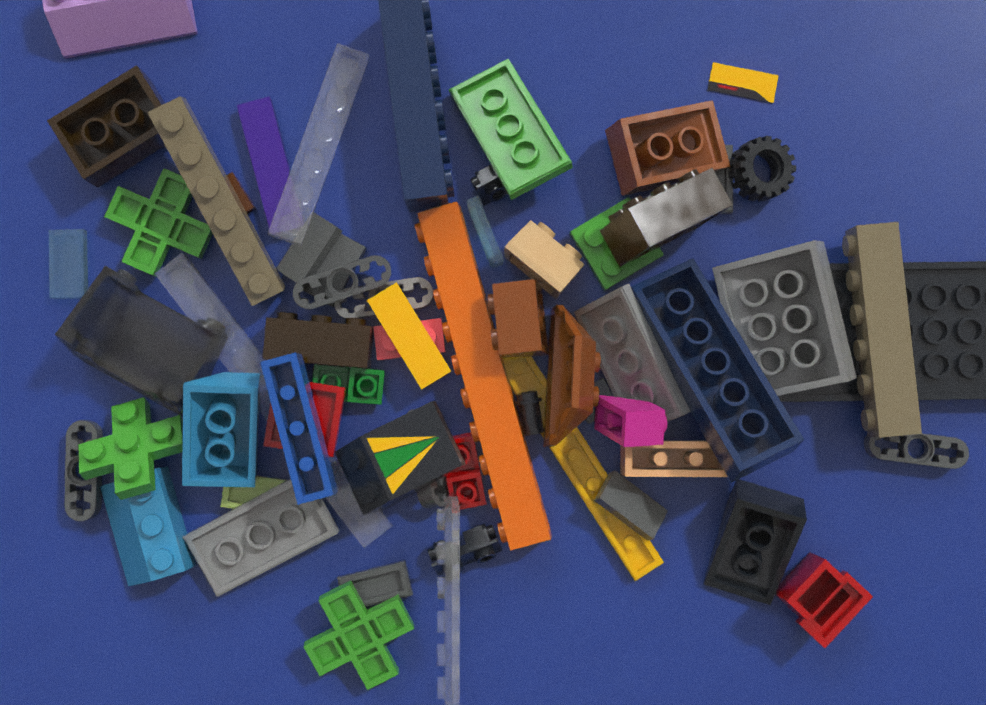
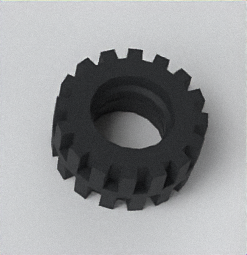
(778, 161)

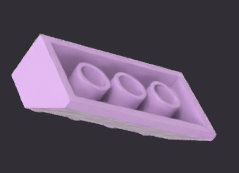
(107, 25)

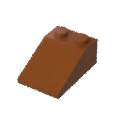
(665, 146)

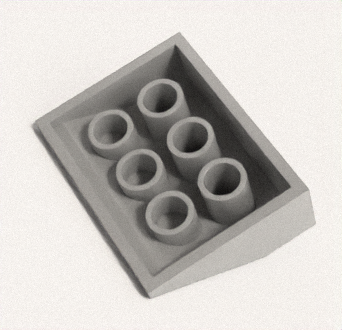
(789, 316)

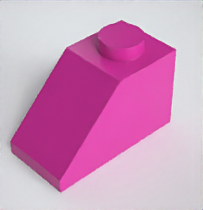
(630, 421)

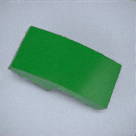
(360, 383)

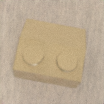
(543, 258)

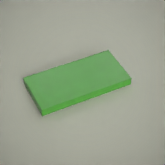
(510, 129)

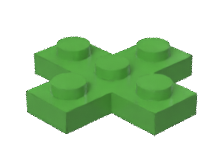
(158, 223)
(131, 448)
(358, 635)

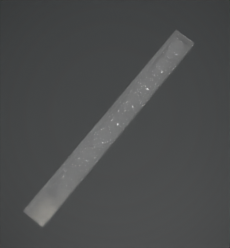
(242, 356)

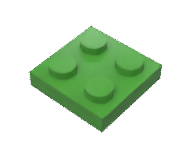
(598, 255)

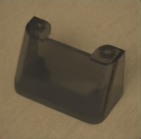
(141, 339)

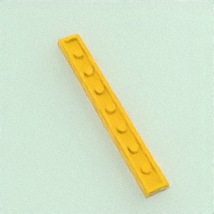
(585, 474)

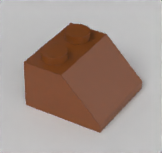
(519, 319)

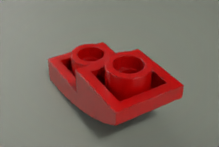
(467, 480)

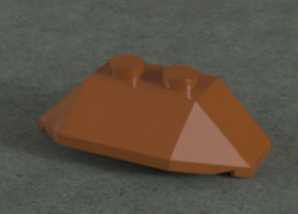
(569, 376)

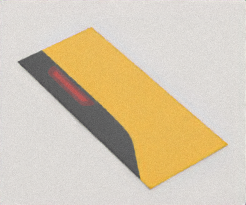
(743, 82)

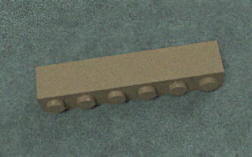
(217, 199)
(882, 330)

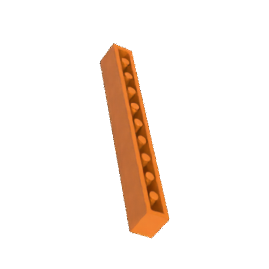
(484, 377)

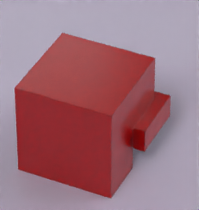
(822, 597)

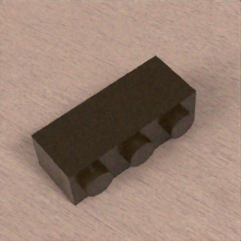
(319, 340)

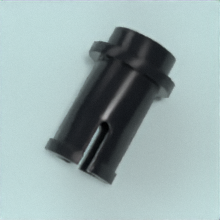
(530, 412)

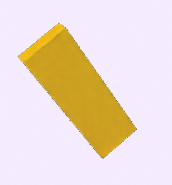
(409, 336)

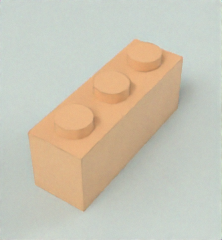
(671, 459)

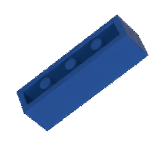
(299, 427)

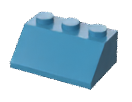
(221, 430)
(149, 531)

